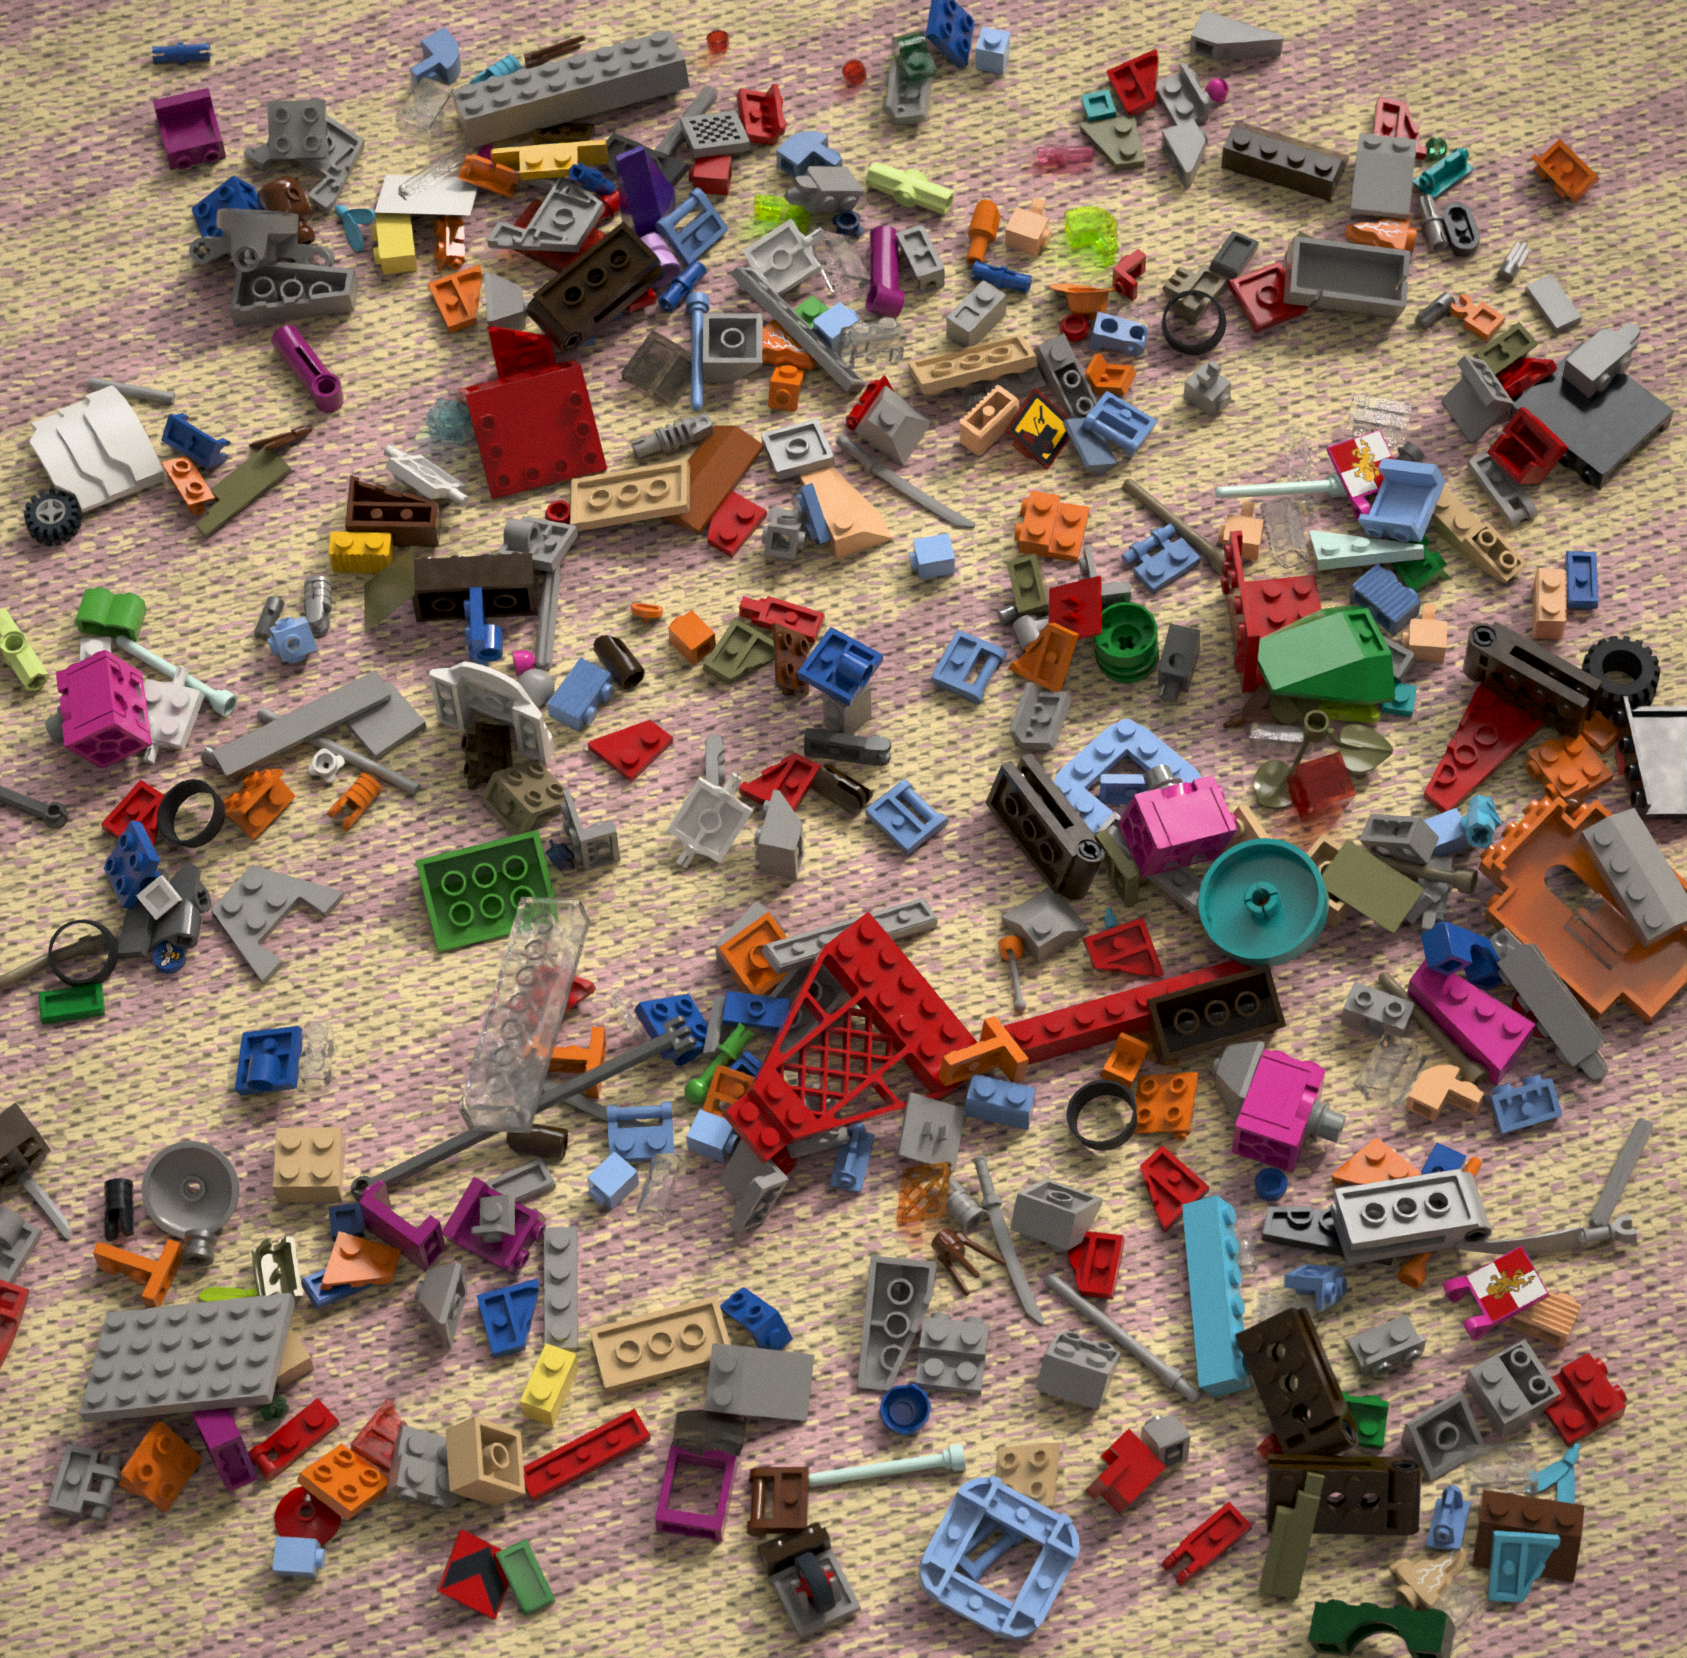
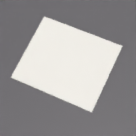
(444, 197)

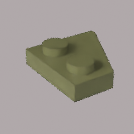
(1121, 872)

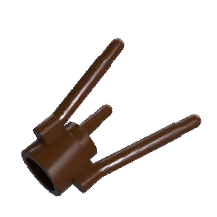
(539, 57)
(951, 1248)

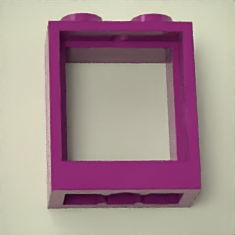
(225, 1447)
(692, 1523)

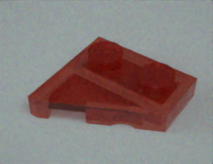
(379, 1436)

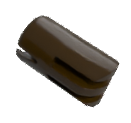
(619, 661)
(841, 789)
(541, 1141)

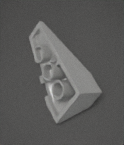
(894, 1309)

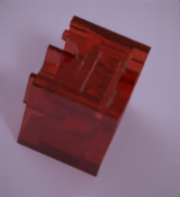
(1320, 787)

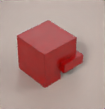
(1527, 448)
(1129, 1471)

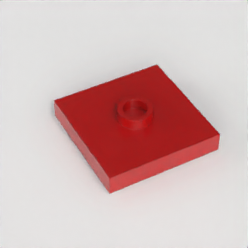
(1262, 295)

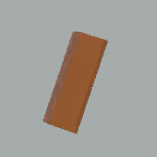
(715, 472)

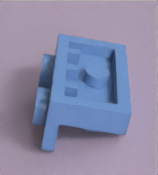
(1524, 1104)
(1323, 1279)

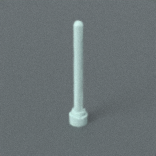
(1331, 486)
(222, 701)
(950, 1458)

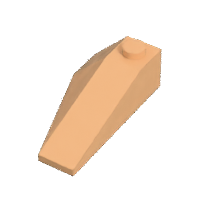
(848, 515)

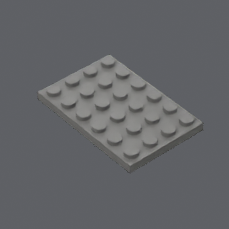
(188, 1357)

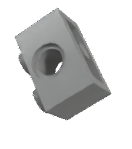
(1376, 1012)

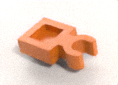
(1479, 319)

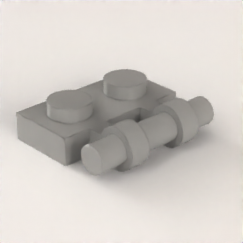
(75, 1481)

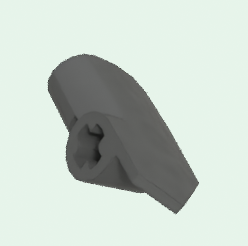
(183, 921)

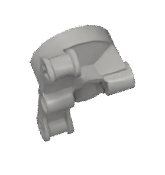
(260, 237)

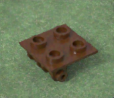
(789, 655)

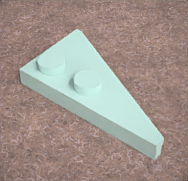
(1343, 550)

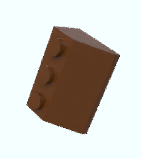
(1531, 1515)

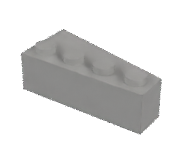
(291, 292)

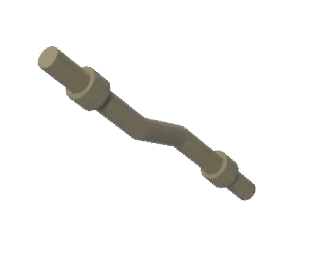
(86, 945)

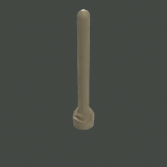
(1215, 555)
(1464, 880)
(1470, 1070)

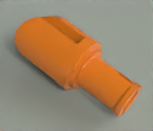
(982, 230)

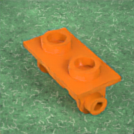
(478, 172)
(446, 251)
(188, 483)

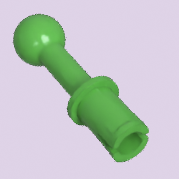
(697, 1089)

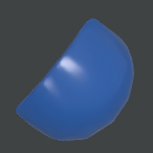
(905, 1409)

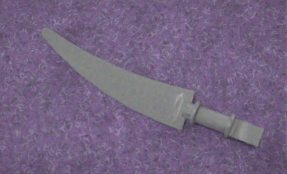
(1557, 1241)

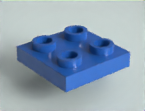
(950, 30)
(482, 639)
(840, 666)
(132, 864)
(658, 1011)
(269, 1060)

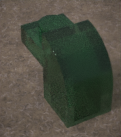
(913, 56)

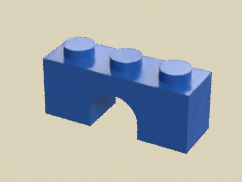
(1454, 948)

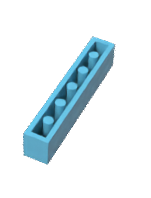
(1215, 1295)

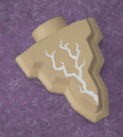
(1426, 1576)

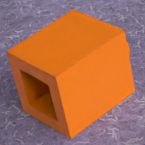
(691, 637)

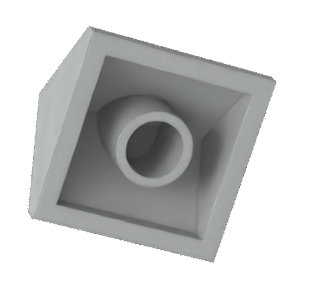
(1440, 1435)

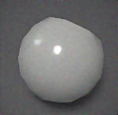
(537, 685)

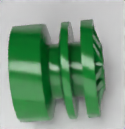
(1127, 643)

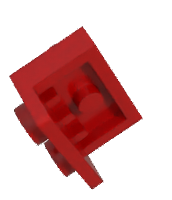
(761, 114)

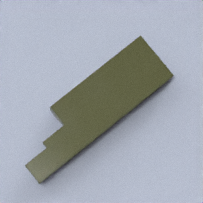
(243, 488)
(1291, 1541)

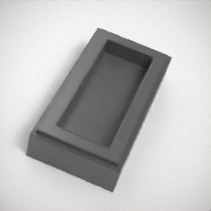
(1234, 255)

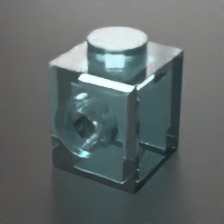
(449, 421)

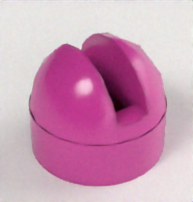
(1217, 90)
(523, 661)

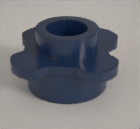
(848, 217)
(560, 855)

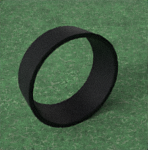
(1203, 347)
(171, 804)
(106, 970)
(1091, 1091)

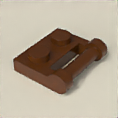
(790, 1500)

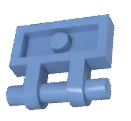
(1164, 566)

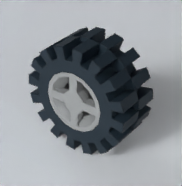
(41, 517)

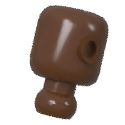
(288, 196)

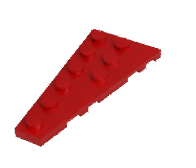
(1481, 744)

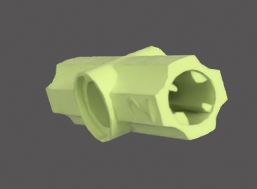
(910, 188)
(24, 660)

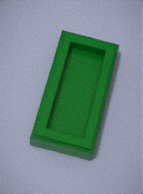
(71, 1003)
(525, 1577)

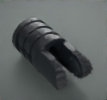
(118, 1207)

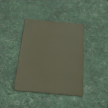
(389, 589)
(1371, 886)

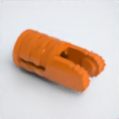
(358, 798)

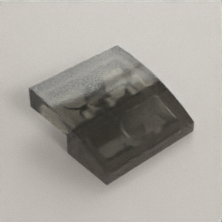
(660, 369)
(700, 1428)

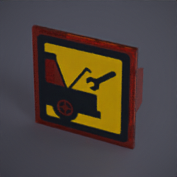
(1038, 429)

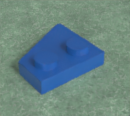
(509, 1316)

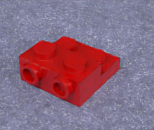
(1585, 1399)

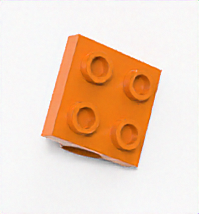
(343, 1481)

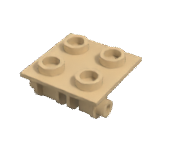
(1030, 1470)

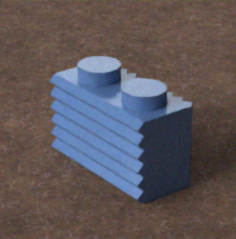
(1386, 599)
(580, 695)
(1000, 1101)

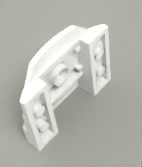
(96, 450)
(483, 690)

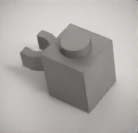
(1208, 389)

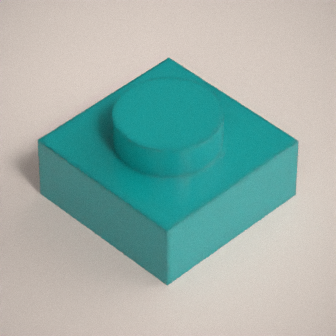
(1098, 105)
(1403, 702)

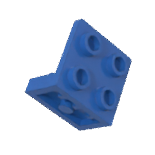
(230, 195)

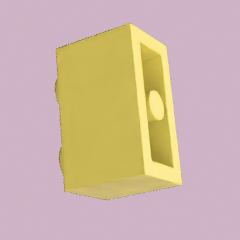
(395, 243)
(549, 1384)

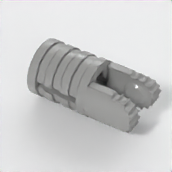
(318, 603)
(961, 1206)

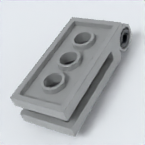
(1408, 1216)

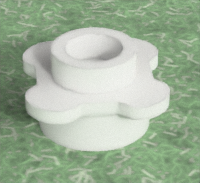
(320, 759)

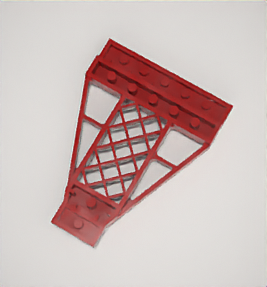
(890, 997)

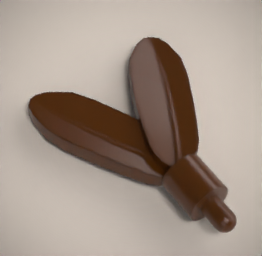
(281, 439)
(1253, 710)

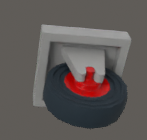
(815, 1592)

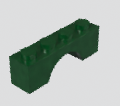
(1341, 1627)

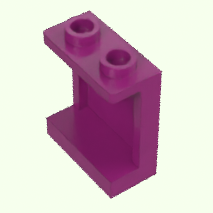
(189, 129)
(418, 1245)
(513, 1250)

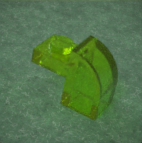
(778, 210)
(1095, 227)

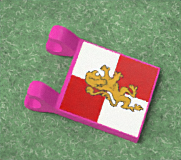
(1357, 467)
(1501, 1290)

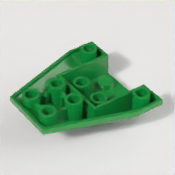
(1329, 658)

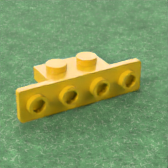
(550, 159)

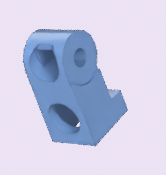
(1118, 335)

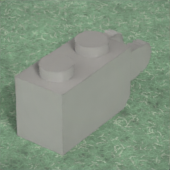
(825, 189)
(1601, 359)

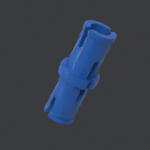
(181, 53)
(591, 180)
(1001, 277)
(682, 286)

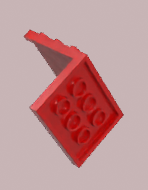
(534, 428)
(1260, 609)

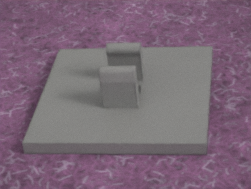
(930, 1130)

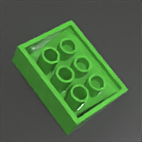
(478, 888)

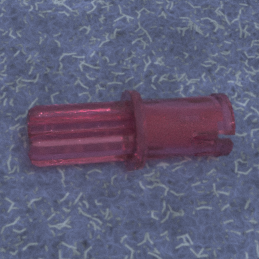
(1064, 154)

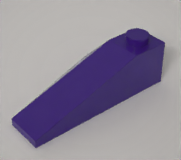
(643, 191)

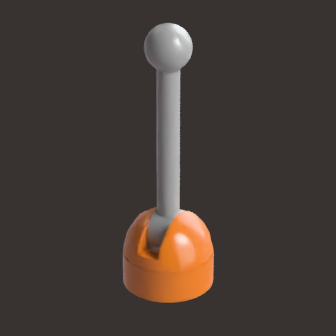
(1011, 950)

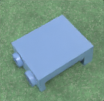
(1404, 500)

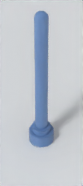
(696, 305)

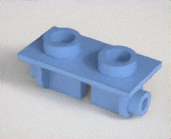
(852, 1160)
(1449, 1520)

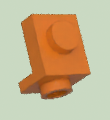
(1109, 377)
(785, 388)
(1125, 1060)

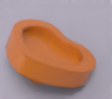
(646, 611)

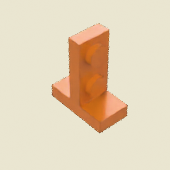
(992, 1051)
(580, 1060)
(141, 1269)

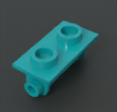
(1444, 173)

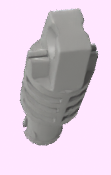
(673, 436)

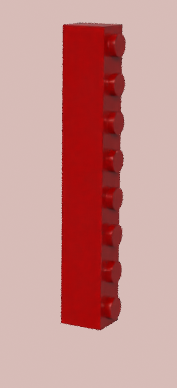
(1104, 1017)

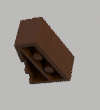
(405, 515)

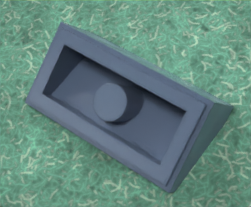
(1090, 447)

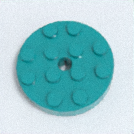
(1259, 871)

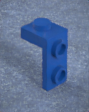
(758, 1318)

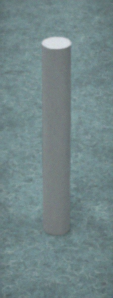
(132, 390)

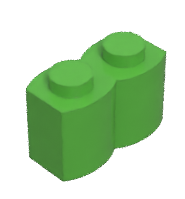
(111, 614)

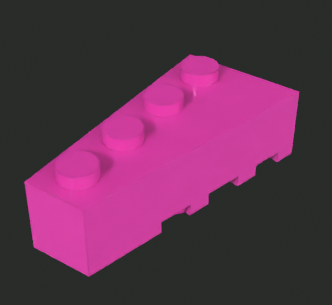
(1472, 1019)

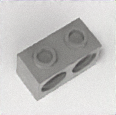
(1399, 838)

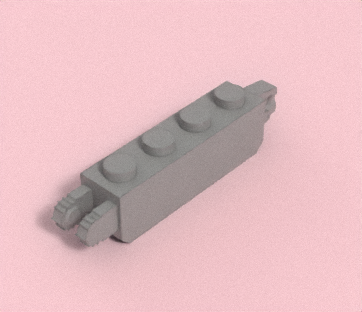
(1551, 1002)

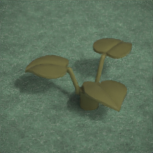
(1359, 746)

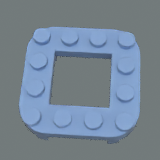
(1103, 753)
(1020, 1514)

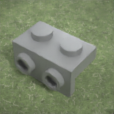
(906, 101)
(1039, 718)

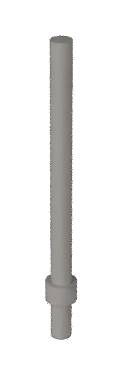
(352, 757)
(1170, 1376)

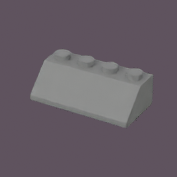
(1637, 875)

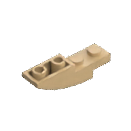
(1475, 539)

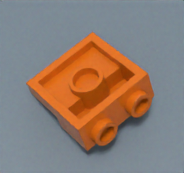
(1051, 527)
(1567, 767)
(745, 958)

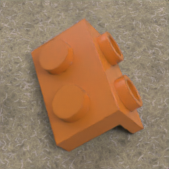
(1566, 170)

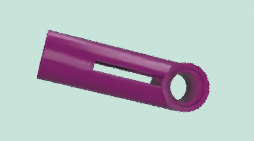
(884, 292)
(308, 369)

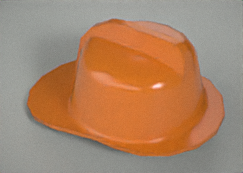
(1084, 299)

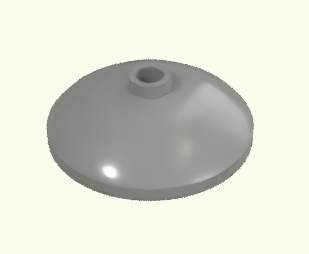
(168, 1191)

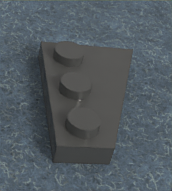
(670, 167)

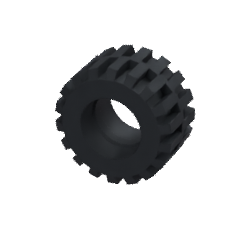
(1628, 658)

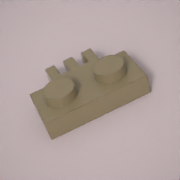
(1205, 280)

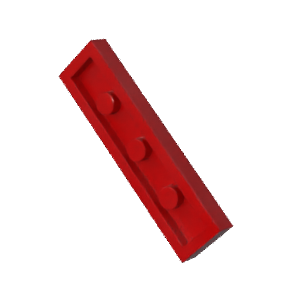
(584, 1454)

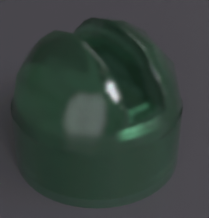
(1430, 146)
(281, 1409)

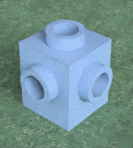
(300, 644)

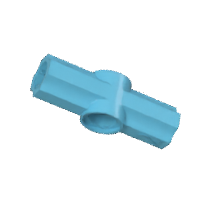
(1481, 821)

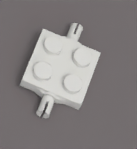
(784, 256)
(424, 476)
(170, 713)
(709, 820)

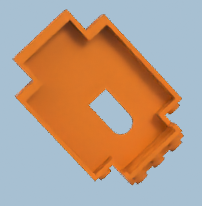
(1549, 838)

